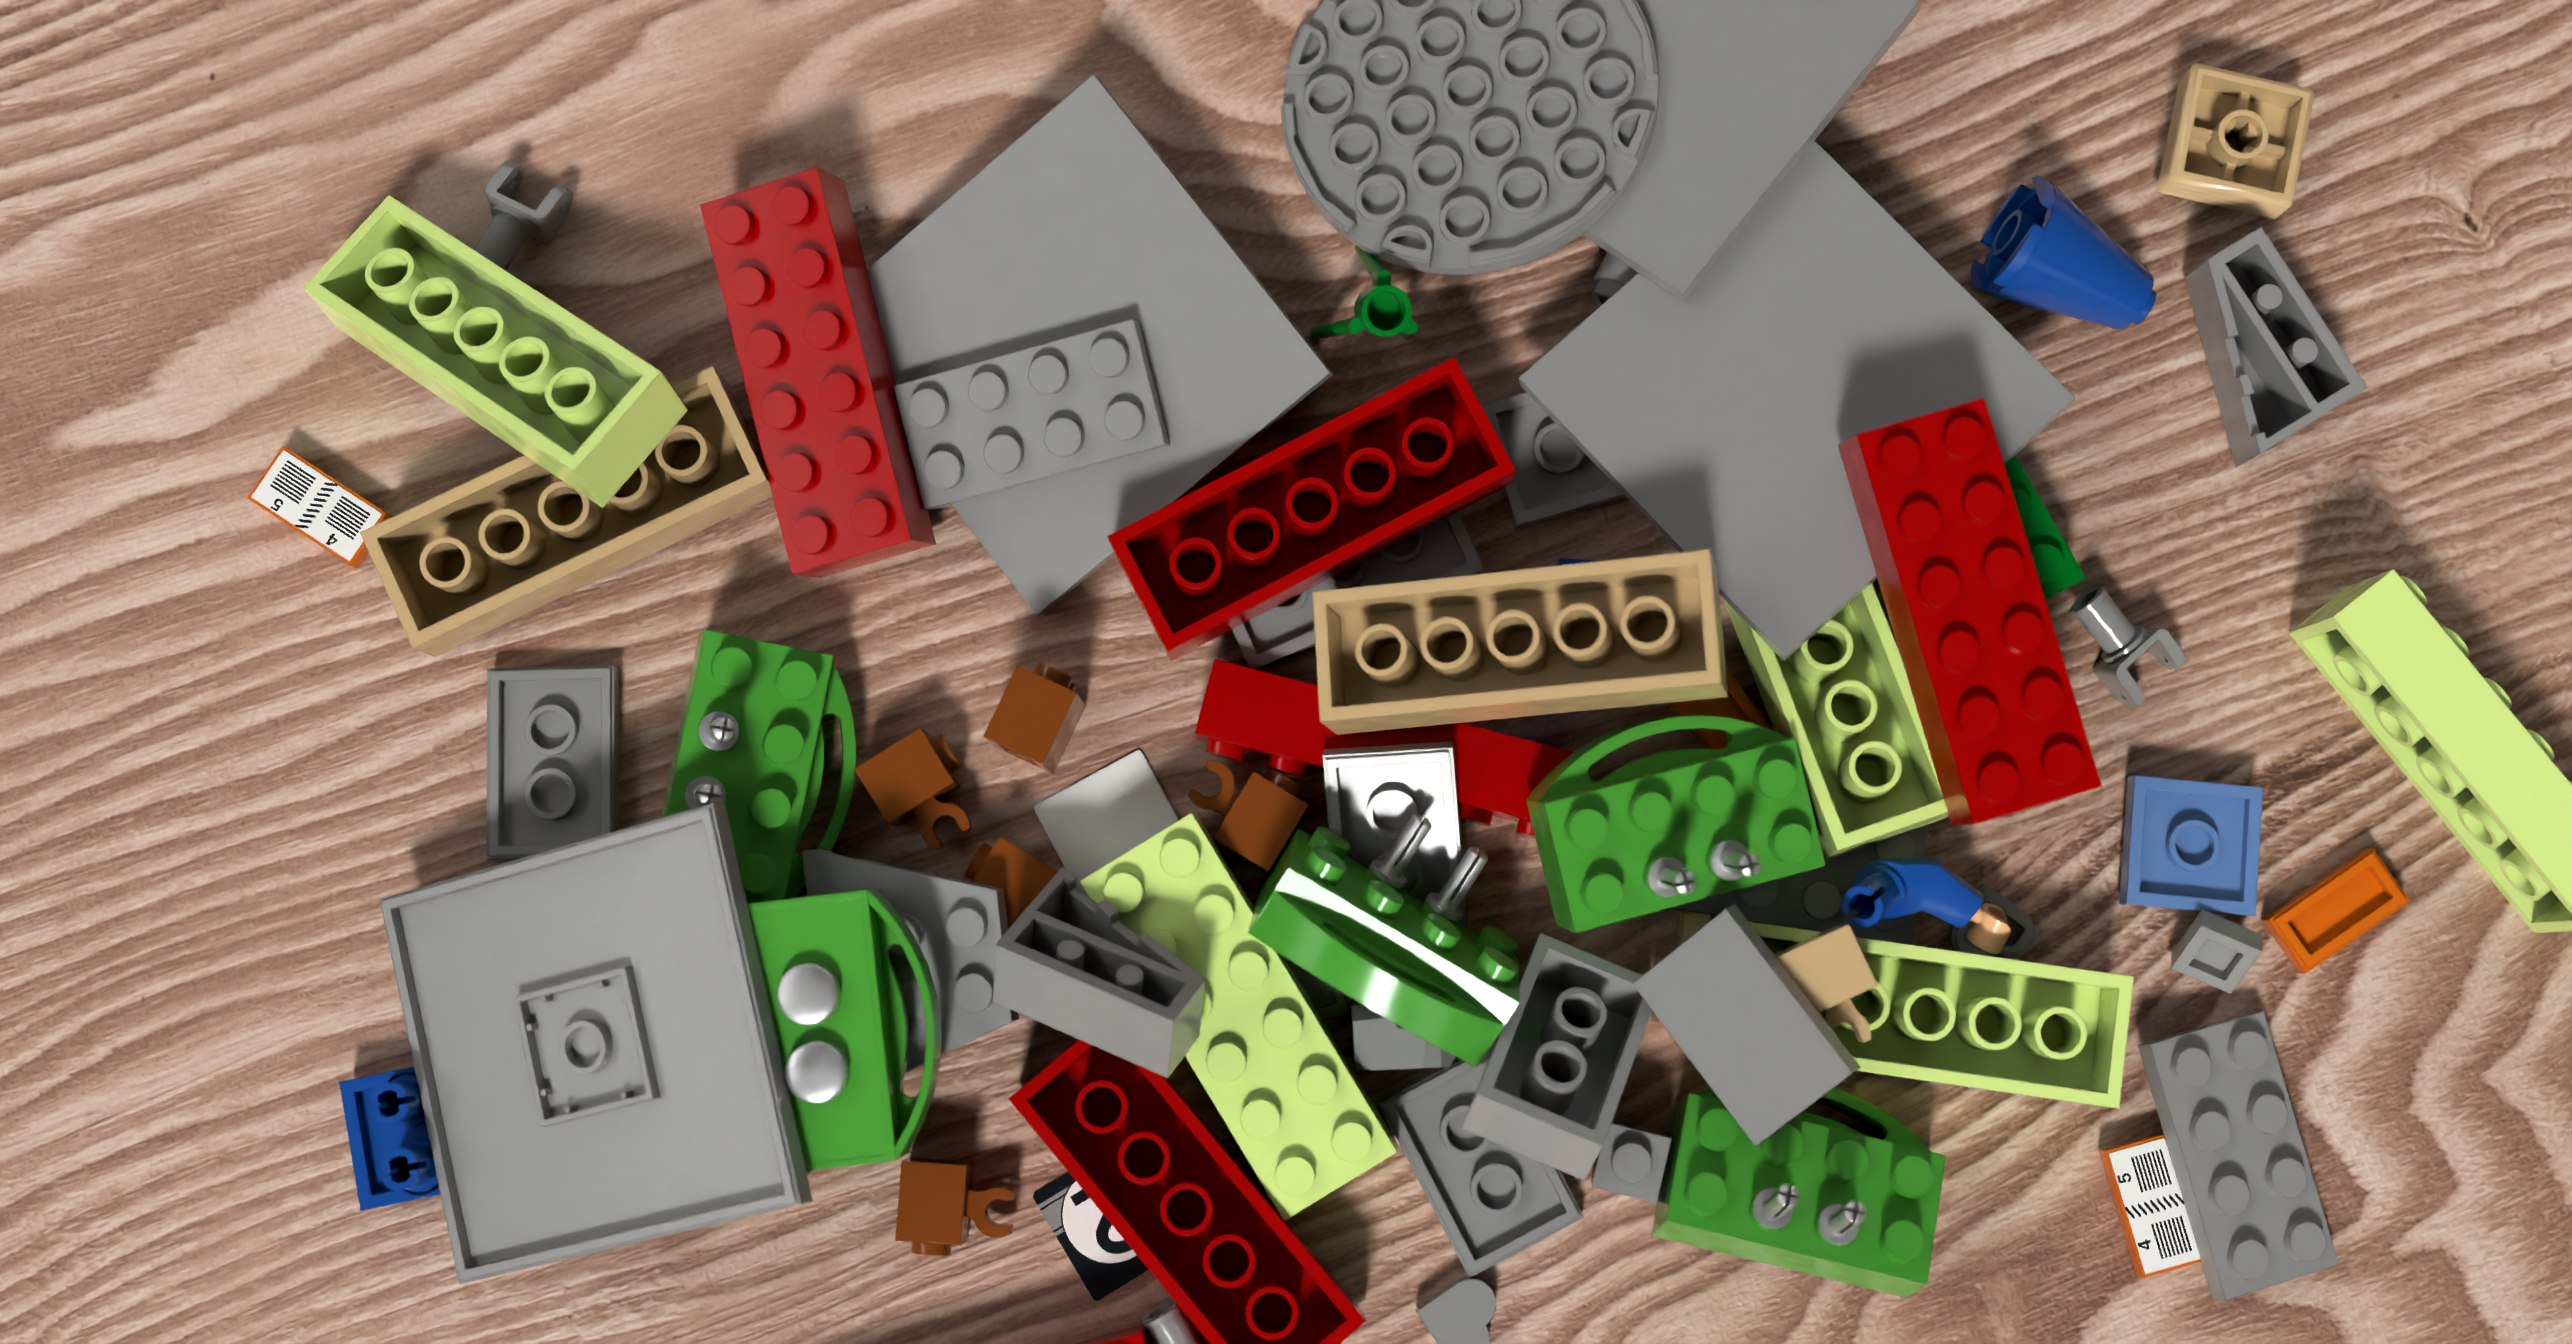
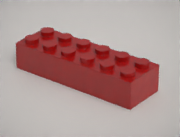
(817, 373)
(1312, 508)
(1968, 613)
(1184, 1202)

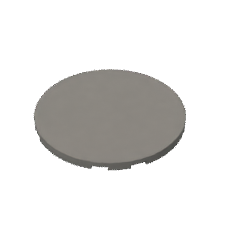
(1469, 124)

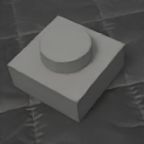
(2216, 951)

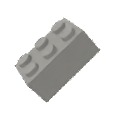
(1561, 1058)

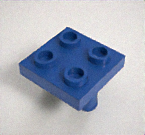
(388, 1139)

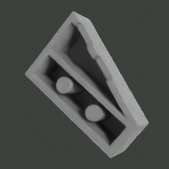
(2265, 347)
(1097, 979)

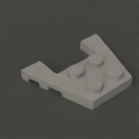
(957, 934)

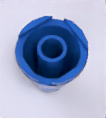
(2060, 261)

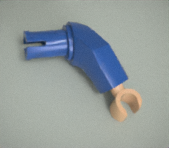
(1914, 885)

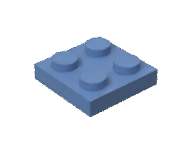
(2191, 846)

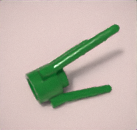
(1377, 310)

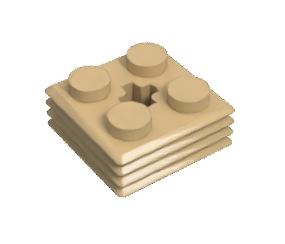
(2268, 120)

